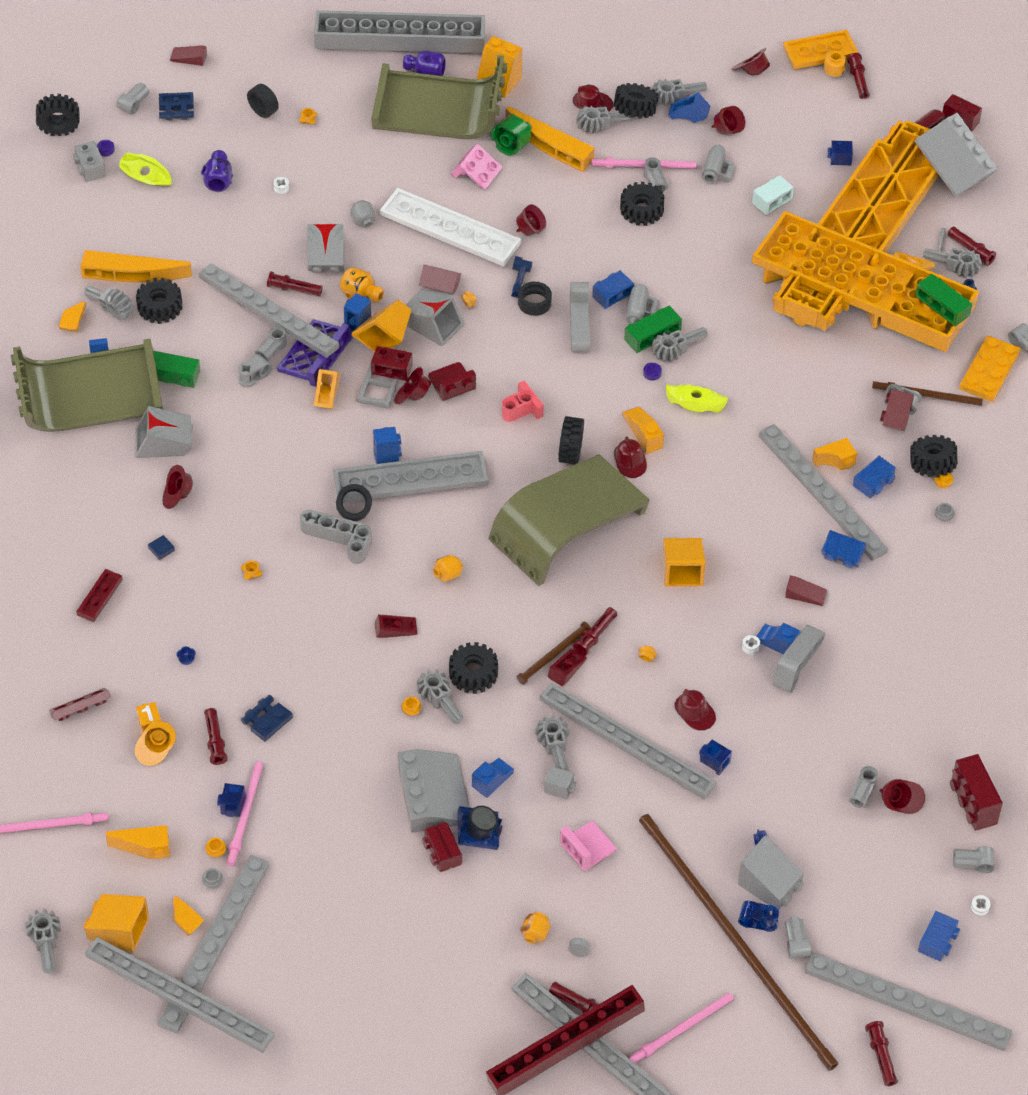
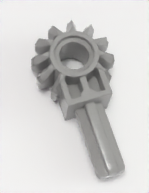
(674, 90)
(597, 119)
(958, 261)
(111, 301)
(673, 345)
(439, 694)
(556, 741)
(44, 937)

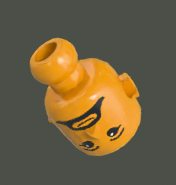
(362, 283)

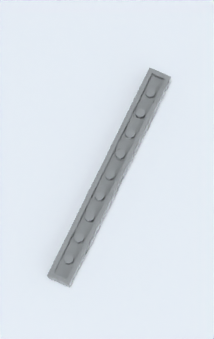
(269, 310)
(822, 491)
(628, 741)
(217, 937)
(180, 995)
(908, 1001)
(600, 1050)

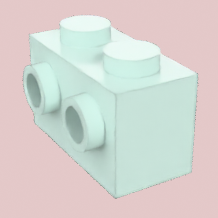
(772, 195)

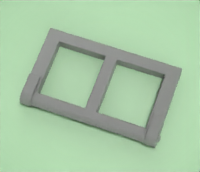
(373, 401)

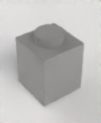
(559, 783)

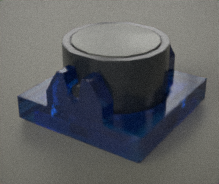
(477, 825)

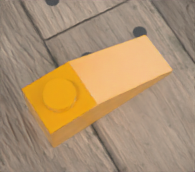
(645, 429)
(145, 841)

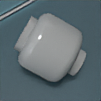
(363, 213)

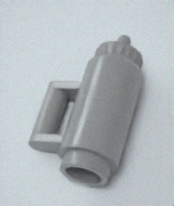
(713, 166)
(637, 304)

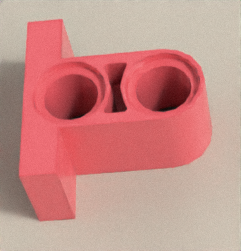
(522, 404)

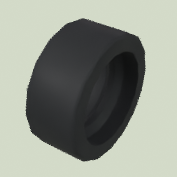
(262, 100)
(534, 309)
(354, 488)

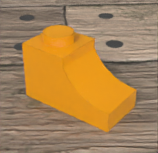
(326, 388)
(837, 454)

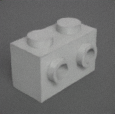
(89, 161)

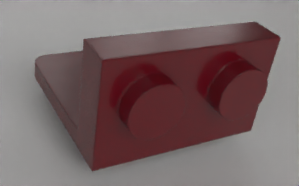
(452, 380)

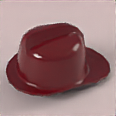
(754, 65)
(590, 95)
(729, 120)
(531, 220)
(414, 387)
(630, 458)
(177, 486)
(695, 710)
(903, 796)

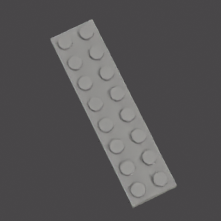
(414, 476)

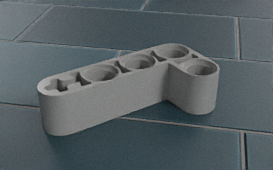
(579, 317)
(339, 530)
(797, 657)

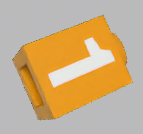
(147, 714)

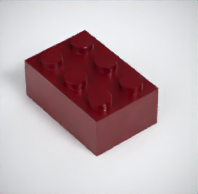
(976, 792)

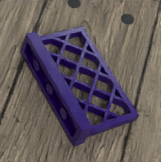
(342, 336)

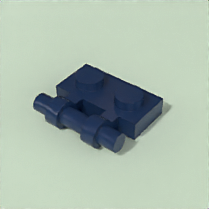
(176, 101)
(270, 722)

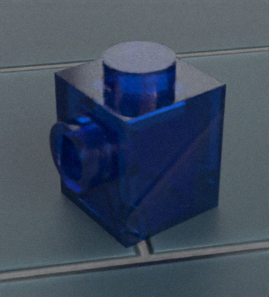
(840, 153)
(231, 800)

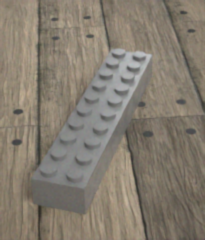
(399, 31)

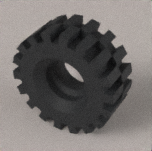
(635, 100)
(61, 123)
(642, 194)
(163, 309)
(571, 440)
(933, 456)
(473, 679)

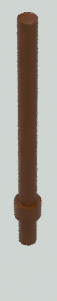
(934, 394)

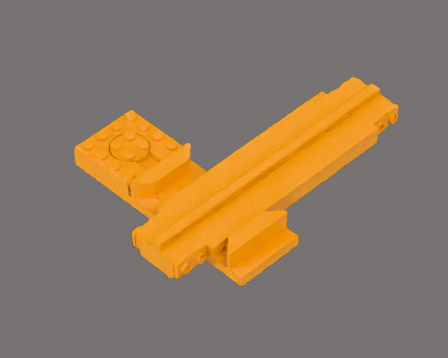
(846, 253)

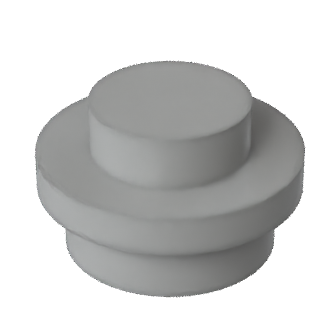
(944, 512)
(212, 878)

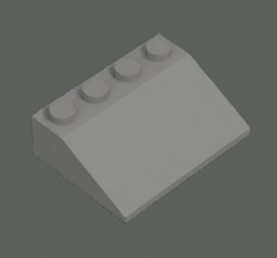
(956, 154)
(431, 787)

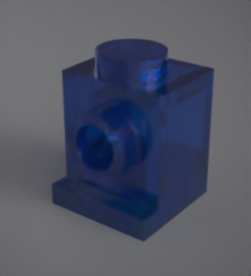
(715, 756)

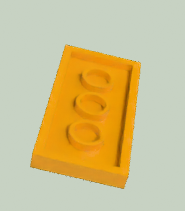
(813, 49)
(990, 368)

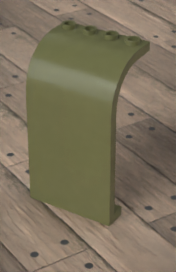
(438, 103)
(86, 387)
(559, 509)

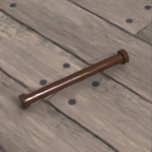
(523, 677)

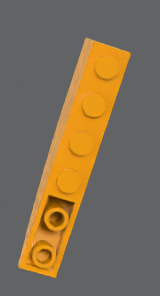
(556, 143)
(131, 268)

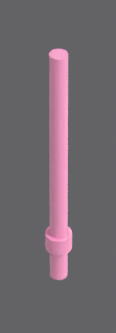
(609, 162)
(86, 819)
(236, 845)
(648, 1049)

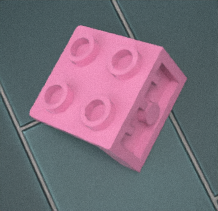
(478, 166)
(586, 845)

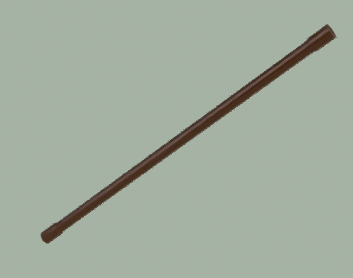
(822, 1052)

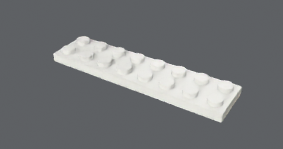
(450, 227)

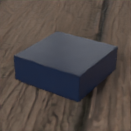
(161, 547)

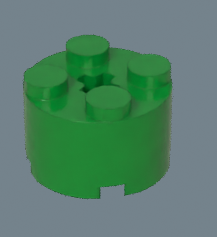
(511, 135)

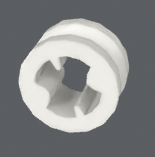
(281, 185)
(751, 639)
(981, 899)

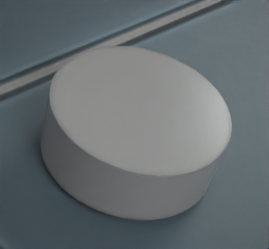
(579, 947)

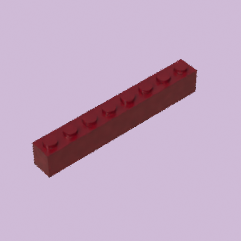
(565, 1041)

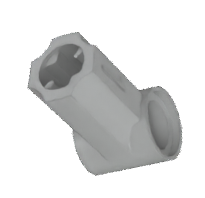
(131, 101)
(654, 173)
(1019, 336)
(273, 343)
(864, 787)
(980, 859)
(798, 943)

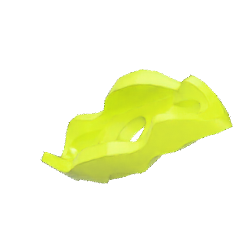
(134, 163)
(708, 401)

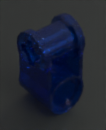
(757, 915)

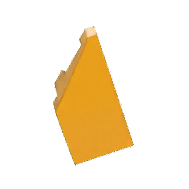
(72, 316)
(185, 916)

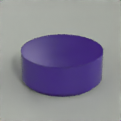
(106, 148)
(652, 371)

